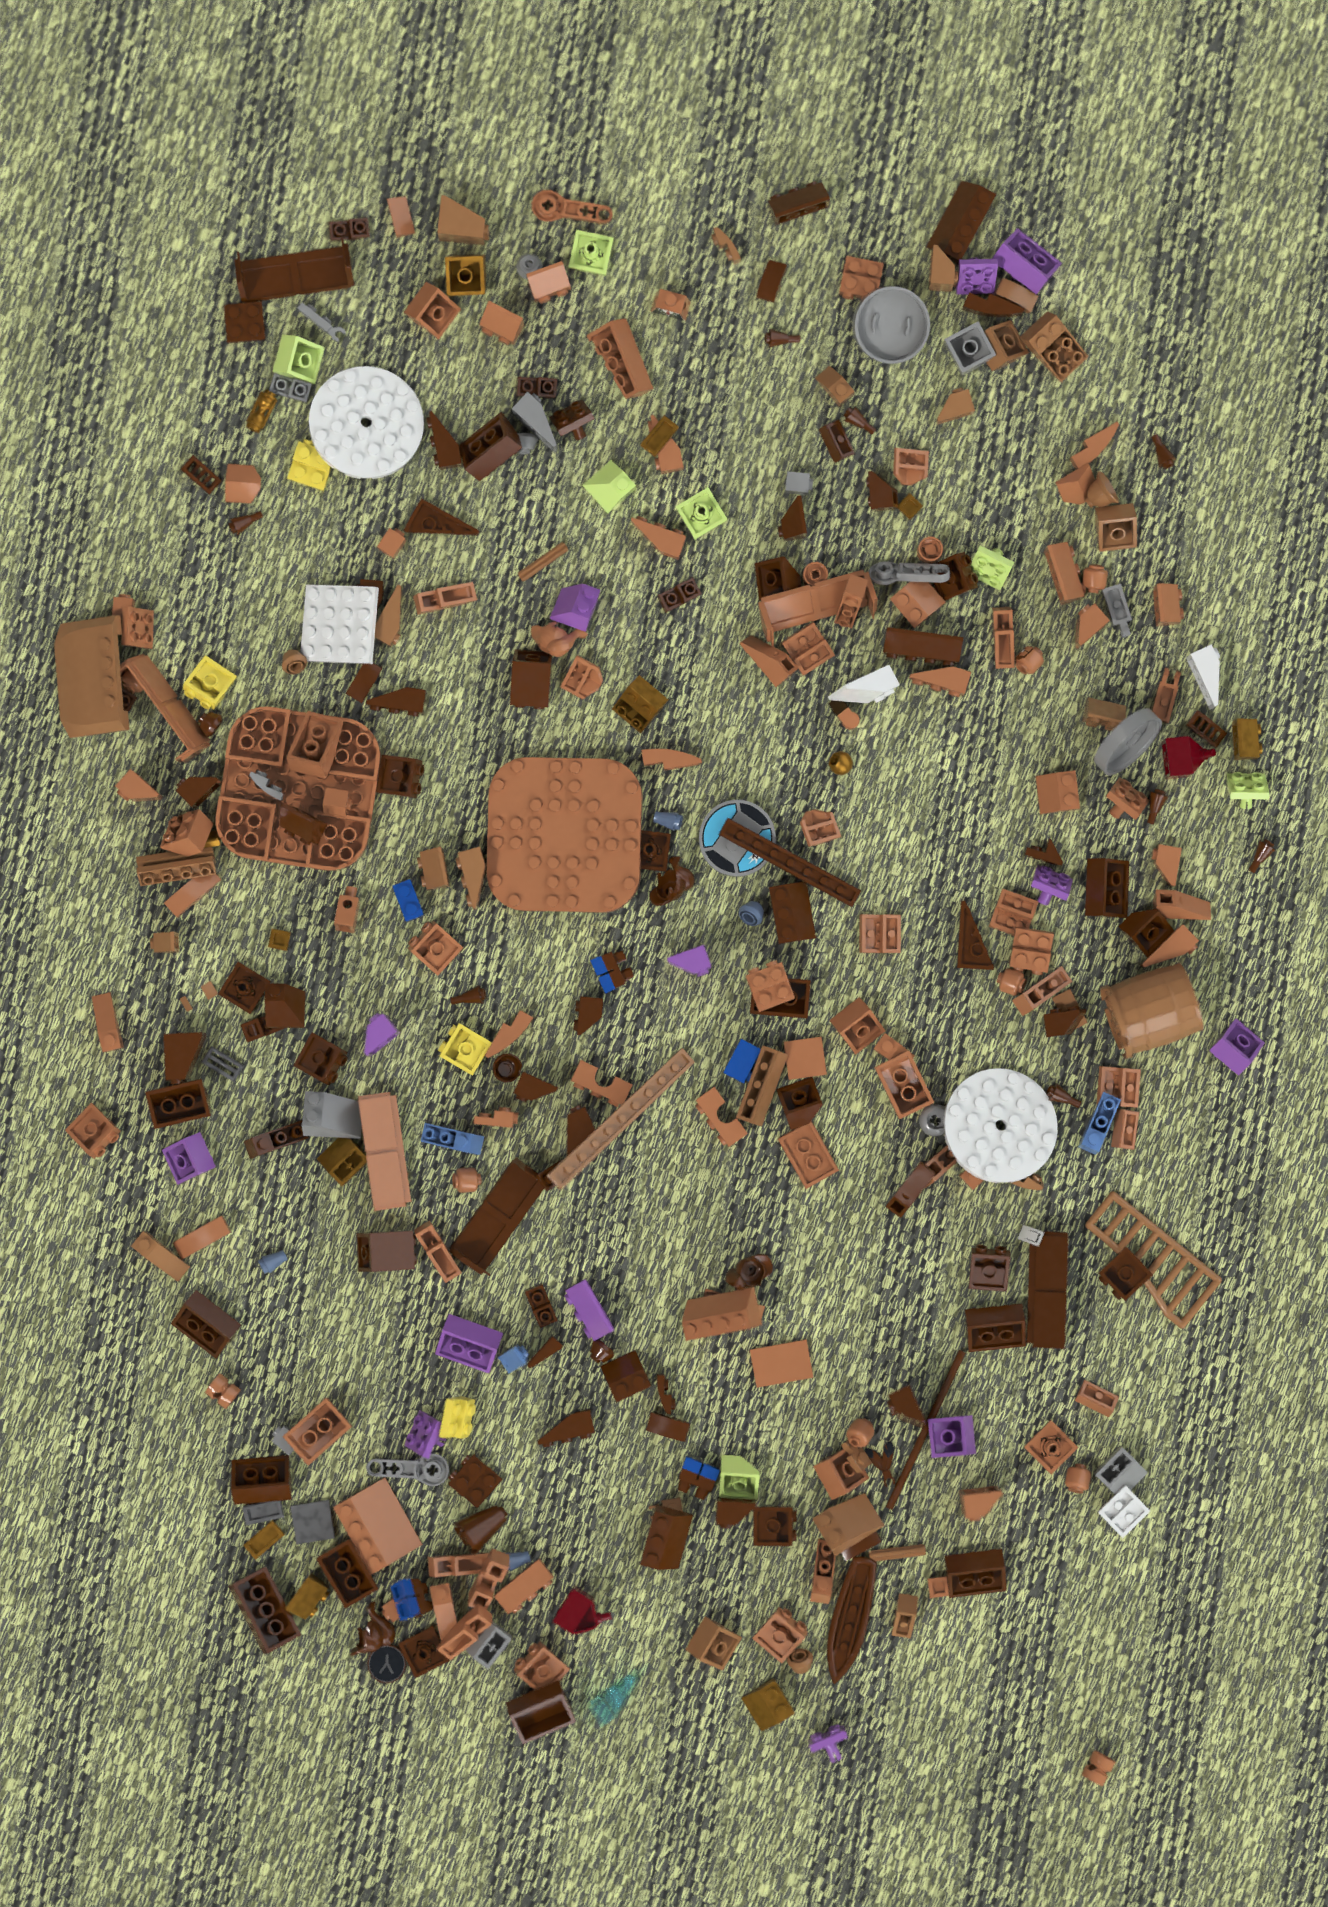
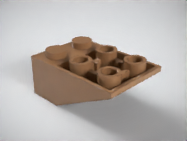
(1054, 346)
(1103, 713)
(474, 869)

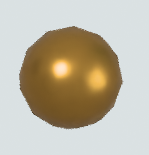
(840, 763)

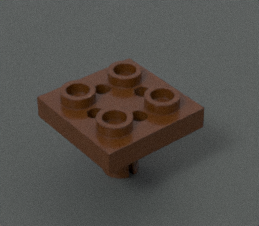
(572, 419)
(649, 850)
(241, 974)
(419, 1665)

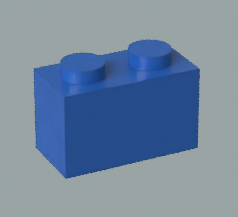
(408, 900)
(742, 1061)

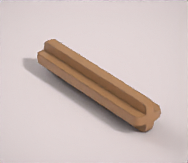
(543, 561)
(897, 1552)

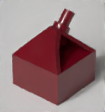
(1183, 756)
(579, 1613)

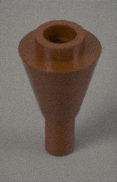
(776, 338)
(854, 417)
(1164, 456)
(239, 524)
(1157, 801)
(1263, 851)
(474, 995)
(1058, 1094)

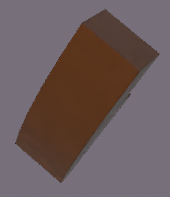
(992, 307)

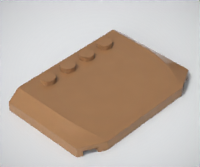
(90, 677)

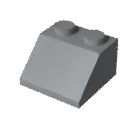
(969, 348)

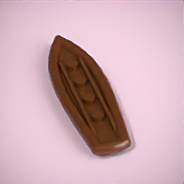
(850, 1616)

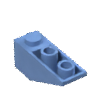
(1099, 1123)
(452, 1139)
(514, 1358)

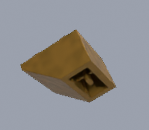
(639, 704)
(343, 1159)

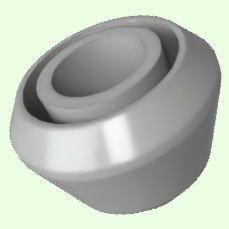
(525, 261)
(528, 442)

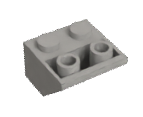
(1120, 1470)
(489, 1645)

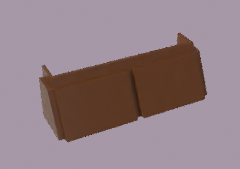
(294, 274)
(497, 1216)
(1048, 1291)

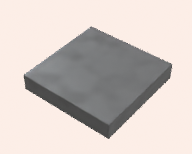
(312, 1521)

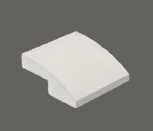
(1123, 1511)

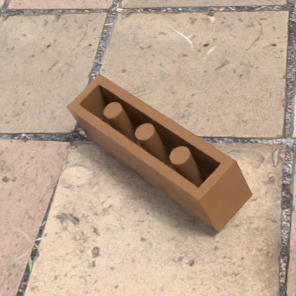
(762, 1086)

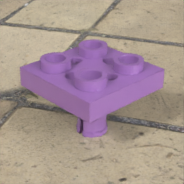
(976, 272)
(1051, 884)
(424, 1434)
(828, 1740)

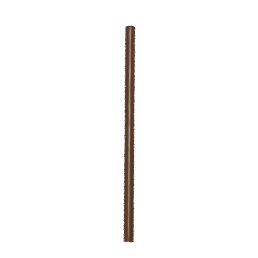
(924, 1432)

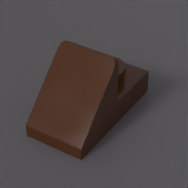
(1049, 856)

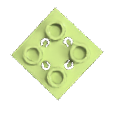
(600, 245)
(705, 501)
(993, 565)
(1247, 787)

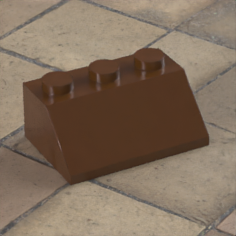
(798, 202)
(489, 447)
(1107, 888)
(792, 912)
(794, 1008)
(178, 1103)
(206, 1324)
(995, 1327)
(905, 1407)
(261, 1479)
(666, 1538)
(347, 1573)
(975, 1573)

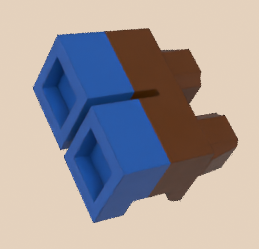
(615, 978)
(705, 1480)
(411, 1598)

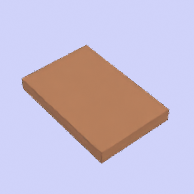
(808, 1155)
(781, 1363)

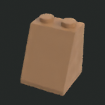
(460, 224)

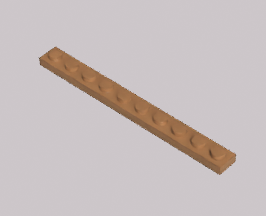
(620, 1119)

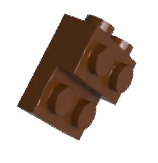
(961, 577)
(400, 776)
(321, 1059)
(989, 1268)
(1124, 1274)
(474, 1480)
(774, 1526)

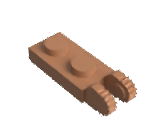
(1166, 696)

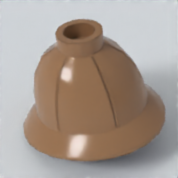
(1101, 492)

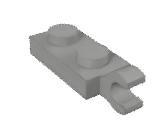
(322, 322)
(1118, 608)

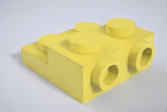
(309, 467)
(208, 683)
(464, 1048)
(457, 1417)

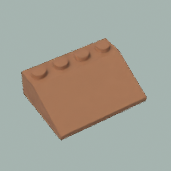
(377, 1525)

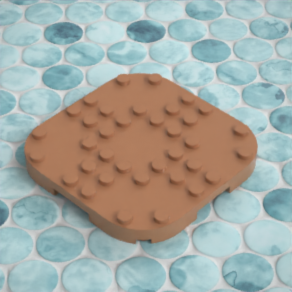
(250, 817)
(564, 835)

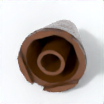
(480, 1527)

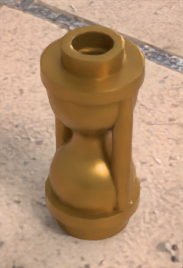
(257, 420)

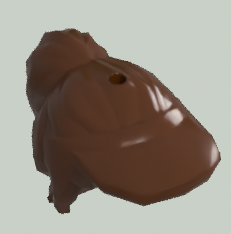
(678, 878)
(742, 1277)
(378, 1633)

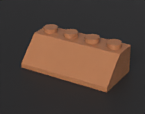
(721, 1314)

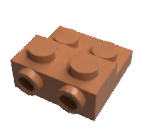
(860, 277)
(434, 947)
(1031, 950)
(769, 985)
(502, 1118)
(93, 1131)
(781, 1634)
(540, 1666)

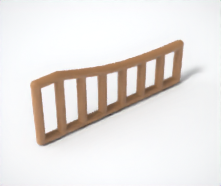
(1171, 1244)

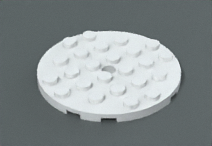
(372, 395)
(972, 1129)

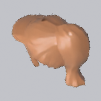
(555, 639)

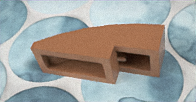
(1094, 446)
(444, 598)
(1003, 637)
(670, 758)
(191, 893)
(509, 1034)
(202, 1237)
(437, 1251)
(456, 1564)
(465, 1632)

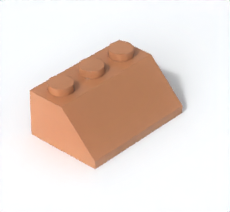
(1064, 572)
(978, 1501)

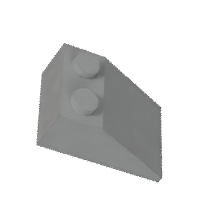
(531, 414)
(330, 1116)

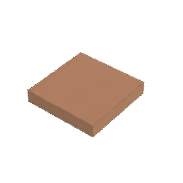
(805, 1058)

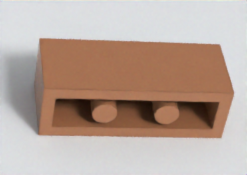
(524, 1586)

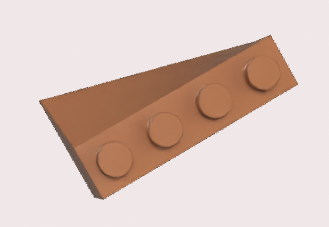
(619, 350)

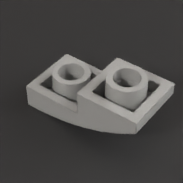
(290, 388)
(261, 780)

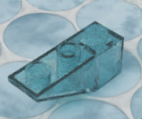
(609, 1706)

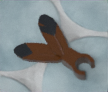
(883, 1463)

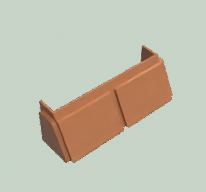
(809, 604)
(165, 700)
(384, 1151)

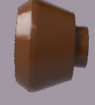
(210, 723)
(600, 1351)

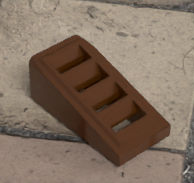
(188, 463)
(1190, 725)
(549, 1348)

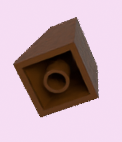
(531, 679)
(181, 1054)
(578, 1127)
(386, 1251)

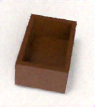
(540, 1712)

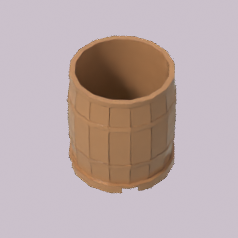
(1152, 1009)

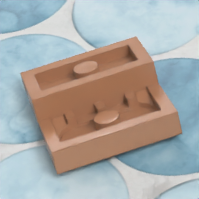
(808, 648)
(1012, 911)
(880, 933)
(1120, 1083)

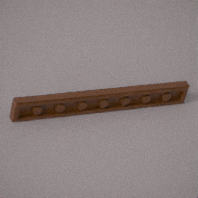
(789, 862)

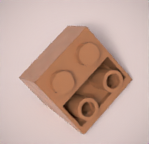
(187, 833)

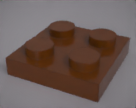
(244, 322)

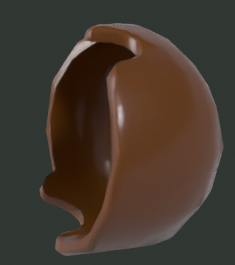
(507, 1067)

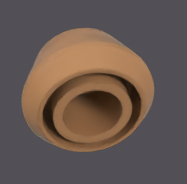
(293, 662)
(800, 1660)

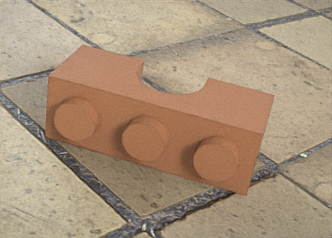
(585, 1078)
(709, 1104)
(491, 1572)

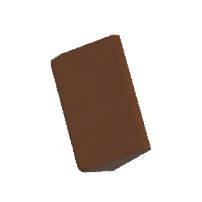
(836, 441)

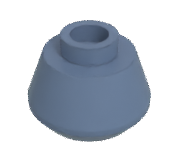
(751, 913)

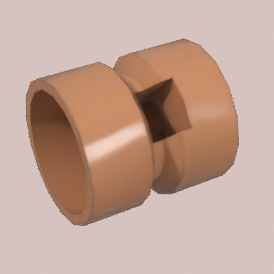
(929, 550)
(814, 573)
(222, 1391)
(1098, 1768)

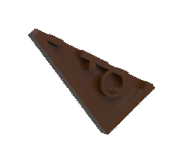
(433, 520)
(971, 949)

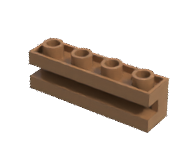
(174, 866)

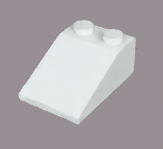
(1205, 669)
(868, 688)

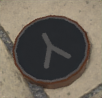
(387, 1664)

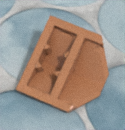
(910, 465)
(241, 483)
(1075, 485)
(582, 678)
(819, 827)

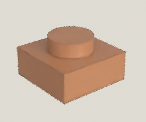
(938, 1586)

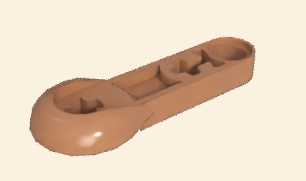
(566, 208)

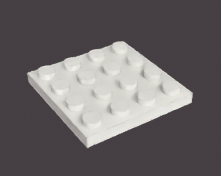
(339, 624)

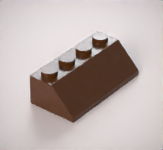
(961, 220)
(922, 645)
(264, 1610)

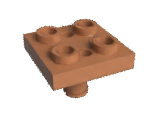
(137, 627)
(1126, 799)
(1065, 1447)

